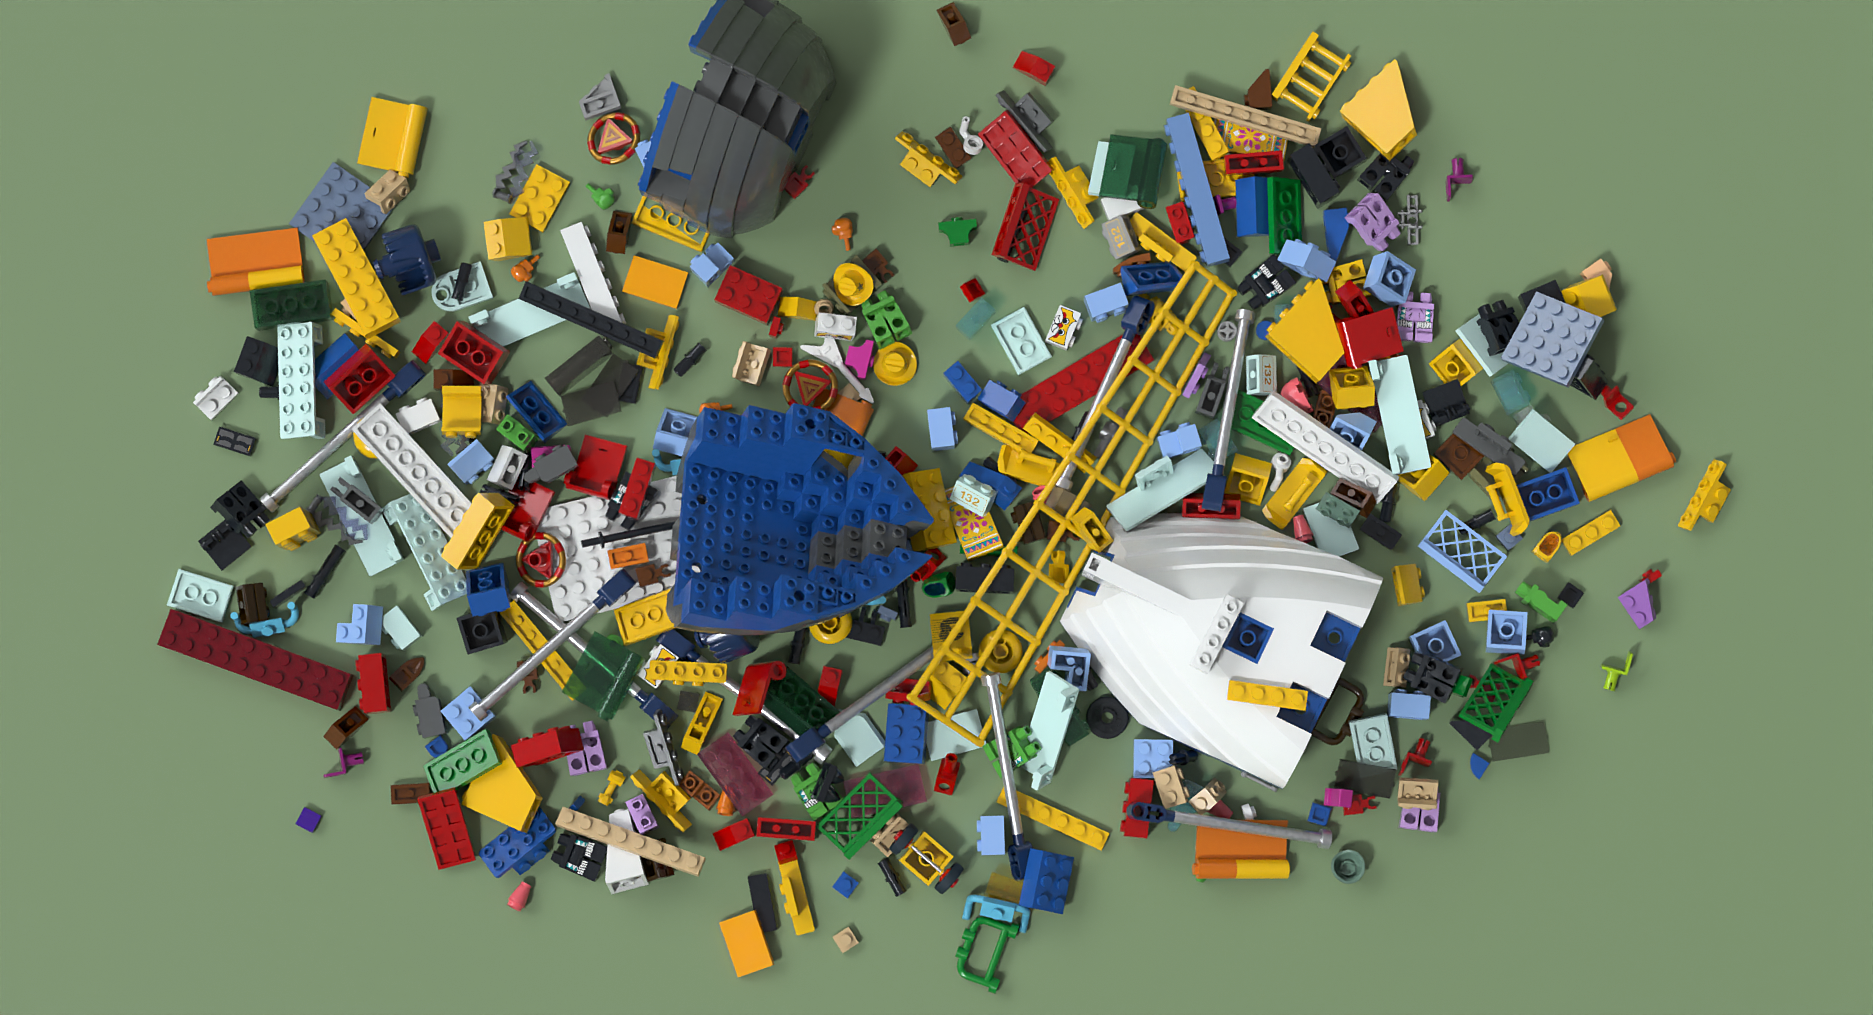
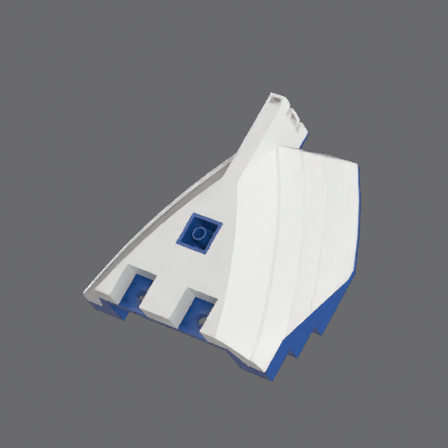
(1160, 601)

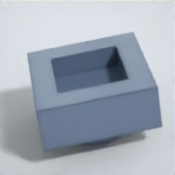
(1508, 540)
(887, 614)

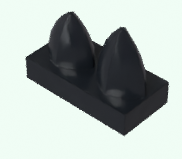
(822, 790)

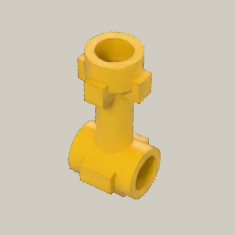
(615, 778)

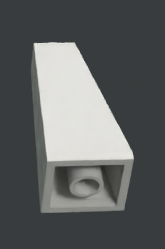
(623, 868)

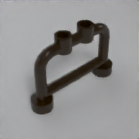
(1355, 713)

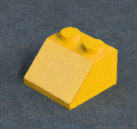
(507, 238)
(1591, 296)
(1456, 363)
(1352, 387)
(1248, 478)
(1424, 481)
(1407, 584)
(945, 684)

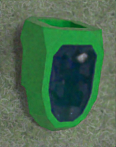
(939, 585)

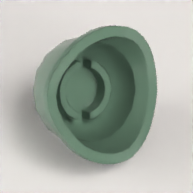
(1348, 866)

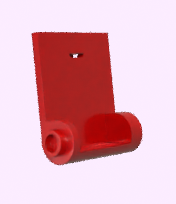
(1367, 337)
(597, 469)
(530, 511)
(755, 686)

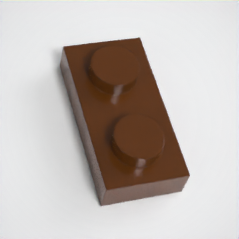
(953, 148)
(408, 793)

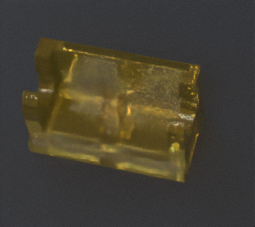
(1003, 888)

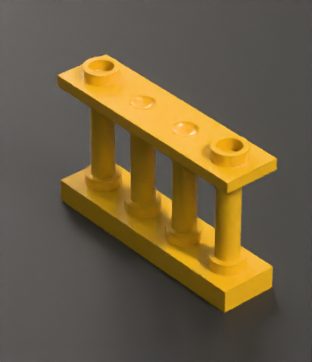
(1302, 60)

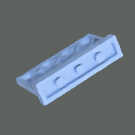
(1451, 564)

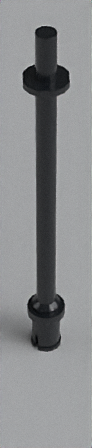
(626, 534)

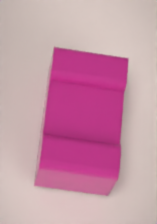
(1338, 797)

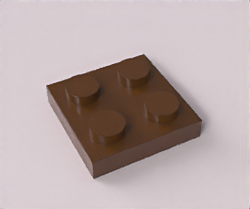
(1458, 456)

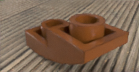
(1136, 260)
(1324, 409)
(699, 790)

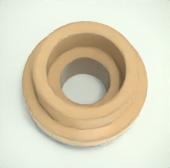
(822, 302)

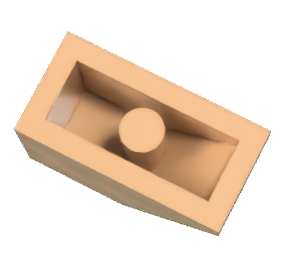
(1597, 269)

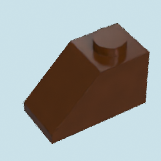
(954, 24)
(1259, 93)
(618, 232)
(451, 377)
(1354, 496)
(345, 727)

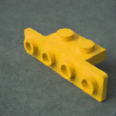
(923, 163)
(1074, 189)
(1161, 243)
(659, 364)
(1707, 498)
(693, 672)
(665, 796)
(796, 897)

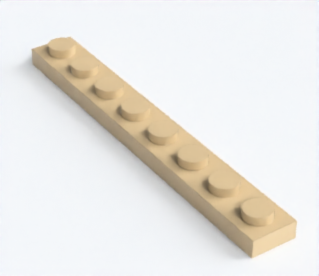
(1244, 116)
(630, 841)

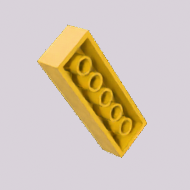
(356, 278)

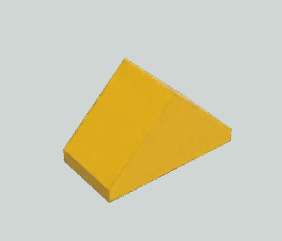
(797, 308)

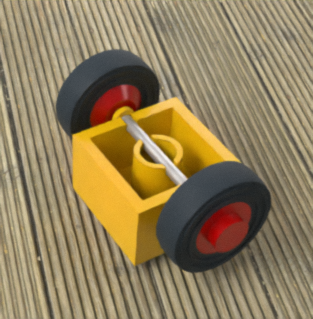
(926, 858)

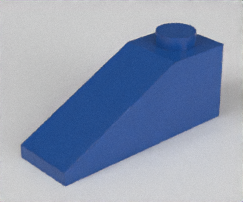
(1335, 230)
(1005, 487)

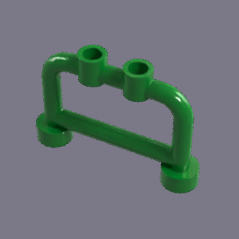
(963, 952)

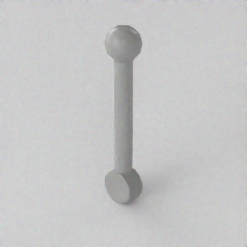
(1259, 781)

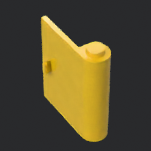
(396, 137)

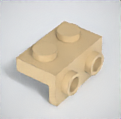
(388, 191)
(751, 363)
(493, 403)
(1396, 665)
(1171, 786)
(1417, 793)
(884, 837)

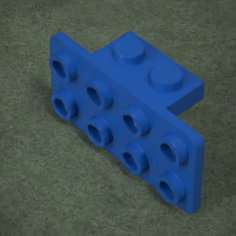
(518, 849)

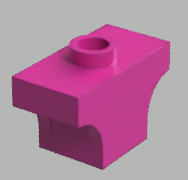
(860, 358)

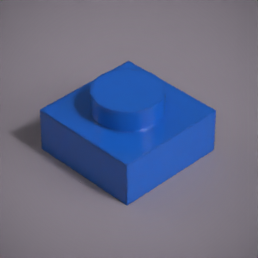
(845, 884)

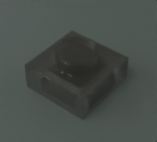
(688, 701)

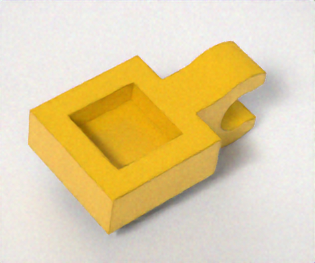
(1058, 570)

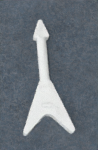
(830, 354)

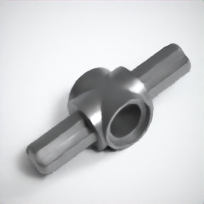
(1108, 432)

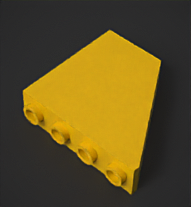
(1382, 112)
(1308, 332)
(504, 792)

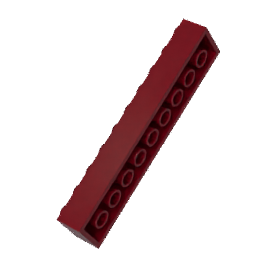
(255, 659)

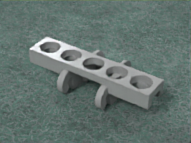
(1410, 226)

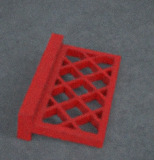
(1010, 222)

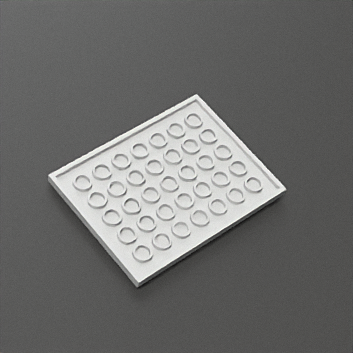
(589, 566)

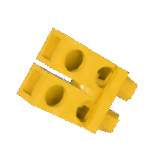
(1341, 275)

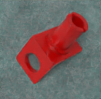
(1612, 398)
(927, 569)
(1521, 664)
(1418, 756)
(947, 773)

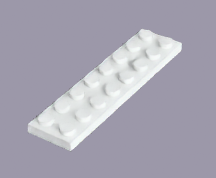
(1324, 445)
(413, 468)

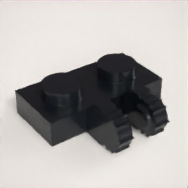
(867, 632)

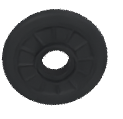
(1103, 729)

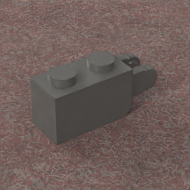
(1212, 393)
(552, 466)
(358, 502)
(428, 710)

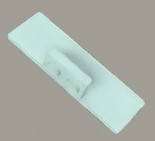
(1161, 487)

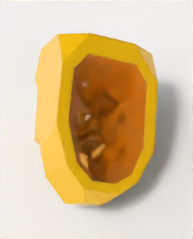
(1547, 546)

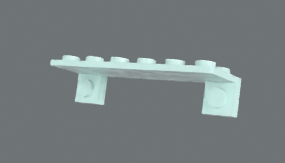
(521, 319)
(297, 381)
(1400, 415)
(427, 546)
(380, 548)
(1050, 726)

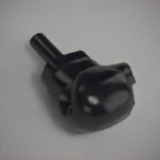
(1542, 636)

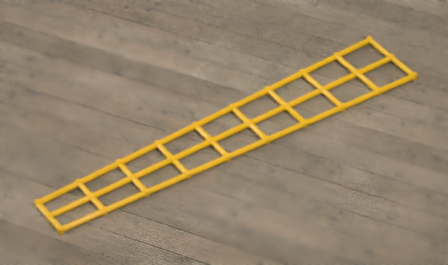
(1065, 522)

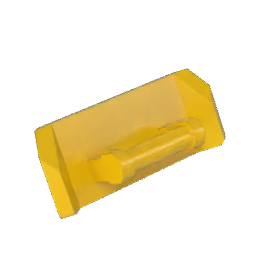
(1026, 466)
(1293, 492)
(1510, 496)

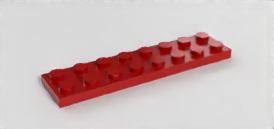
(1074, 384)

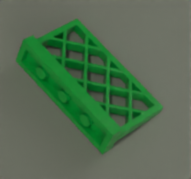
(1508, 712)
(872, 827)

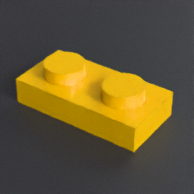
(1479, 610)

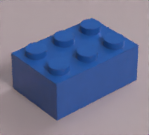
(1548, 494)
(488, 589)
(906, 734)
(1046, 881)

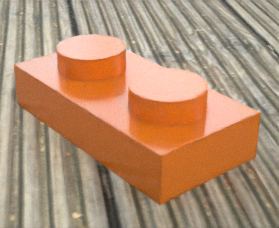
(628, 556)
(1041, 662)

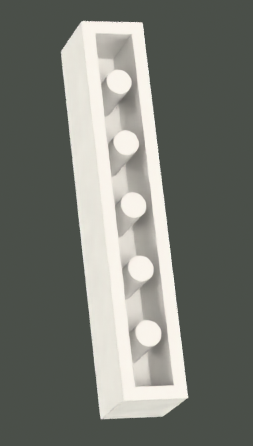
(590, 271)

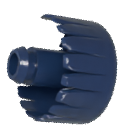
(408, 259)
(729, 646)

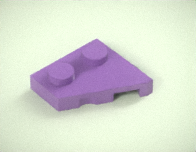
(1200, 371)
(1639, 604)

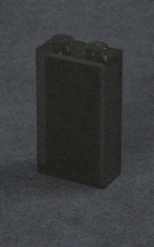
(580, 365)

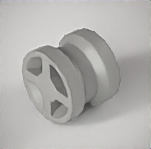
(1227, 327)

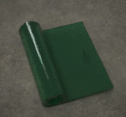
(1137, 170)
(606, 678)

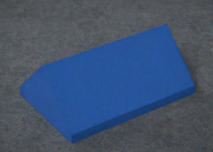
(1252, 207)
(1150, 278)
(331, 360)
(537, 411)

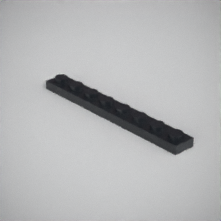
(591, 319)

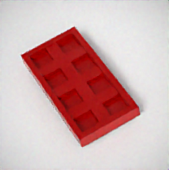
(1015, 150)
(446, 828)

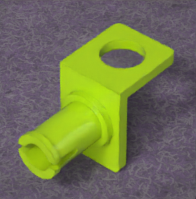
(1613, 673)

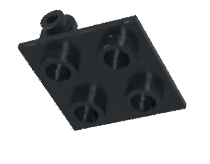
(1446, 402)
(224, 545)

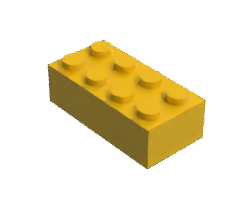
(931, 492)
(293, 529)
(477, 530)

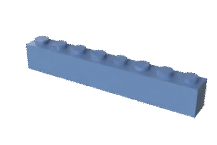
(1197, 190)

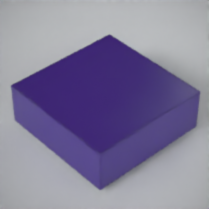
(308, 819)

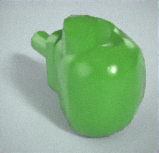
(601, 197)

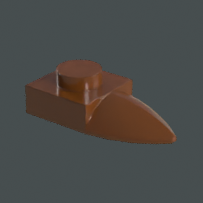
(407, 673)

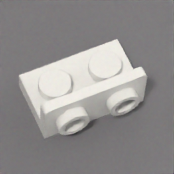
(215, 397)

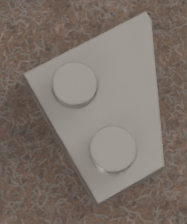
(600, 100)

